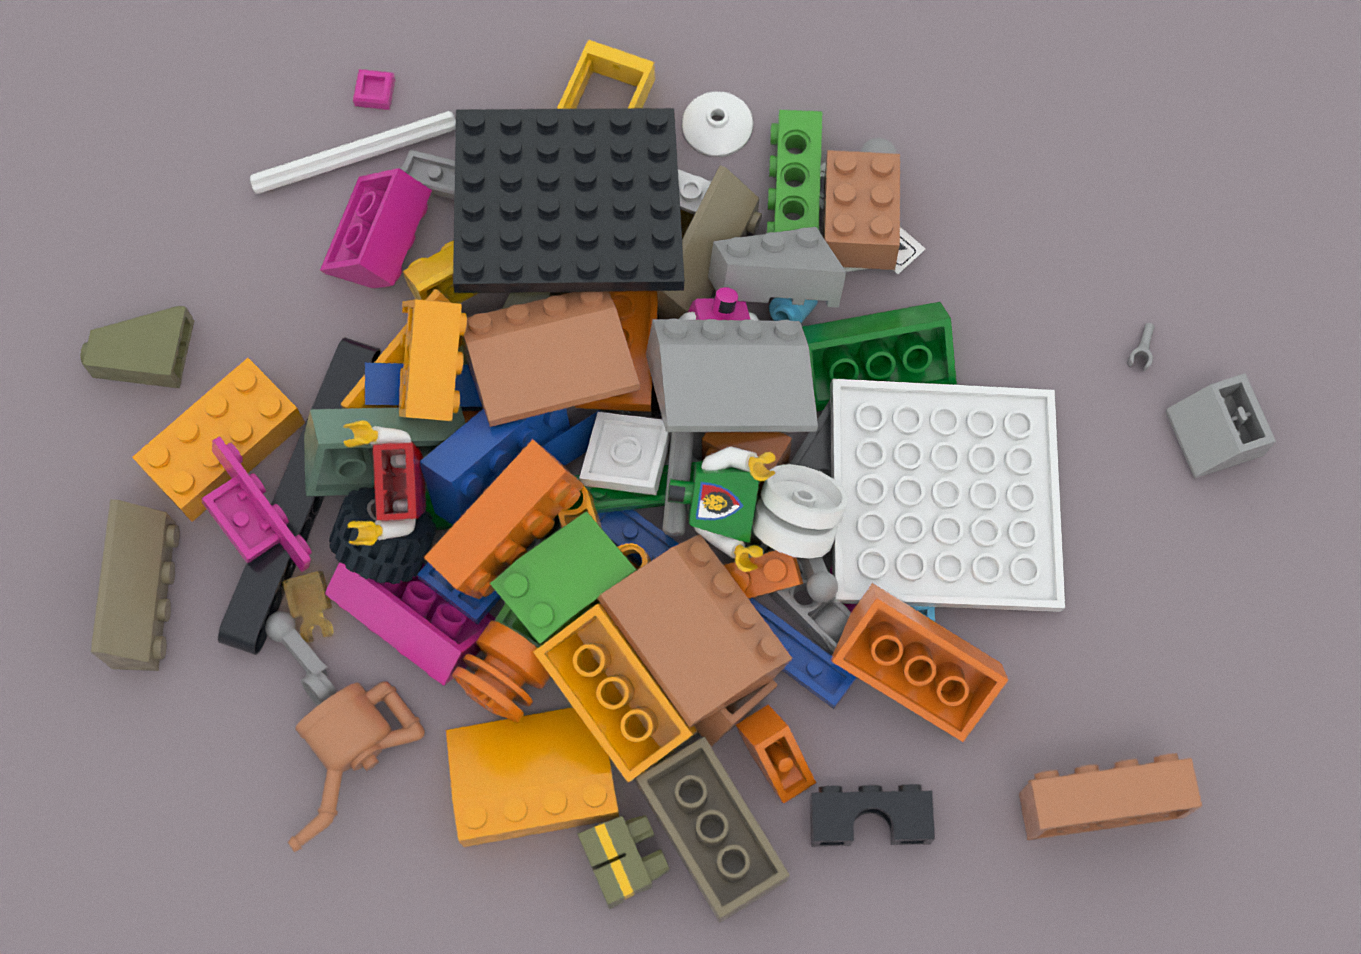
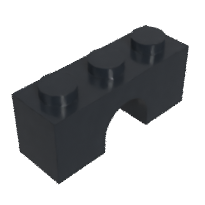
(905, 811)

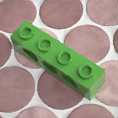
(800, 131)

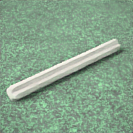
(353, 152)

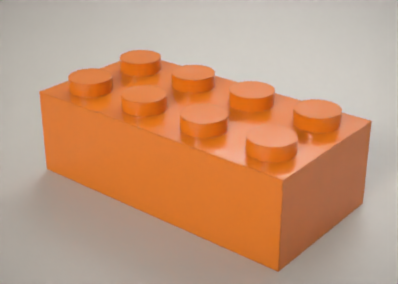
(505, 521)

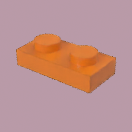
(774, 573)

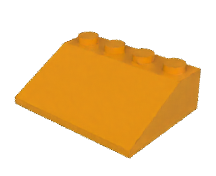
(528, 777)

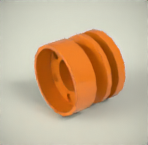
(503, 672)

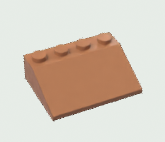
(548, 355)
(695, 630)

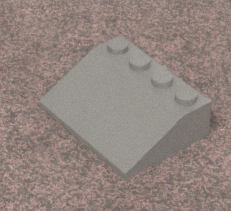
(732, 375)

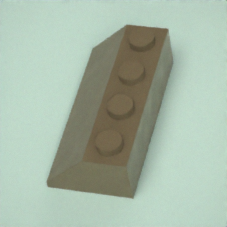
(724, 213)
(134, 587)

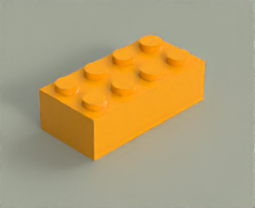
(239, 409)

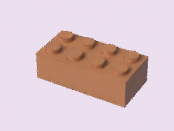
(1109, 797)

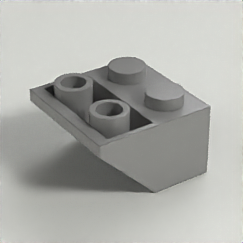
(1221, 426)

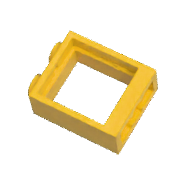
(613, 64)

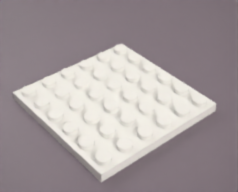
(947, 495)

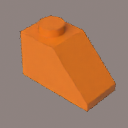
(776, 753)

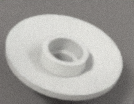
(712, 136)

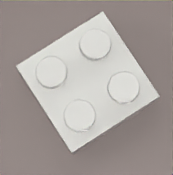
(626, 453)

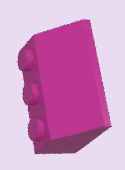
(377, 229)

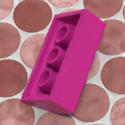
(410, 620)

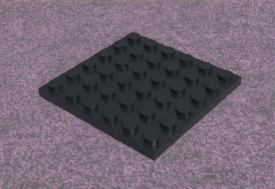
(566, 201)

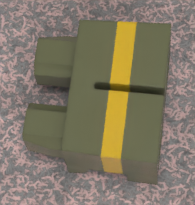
(631, 873)

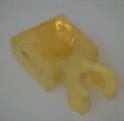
(308, 600)

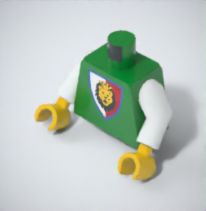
(725, 500)

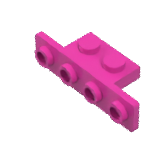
(246, 513)

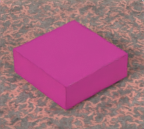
(374, 89)

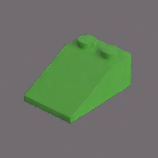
(562, 577)

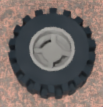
(386, 559)

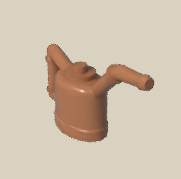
(350, 734)

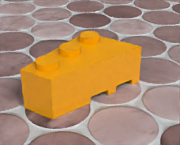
(431, 359)

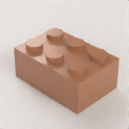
(862, 208)

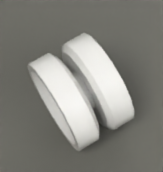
(799, 511)

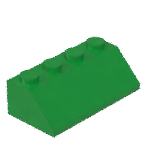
(883, 346)

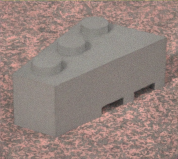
(779, 266)

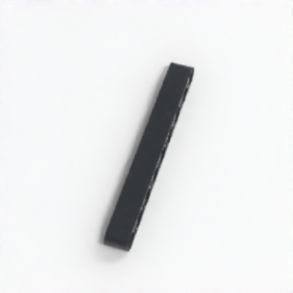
(261, 584)

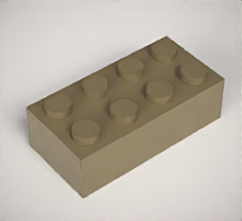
(712, 829)

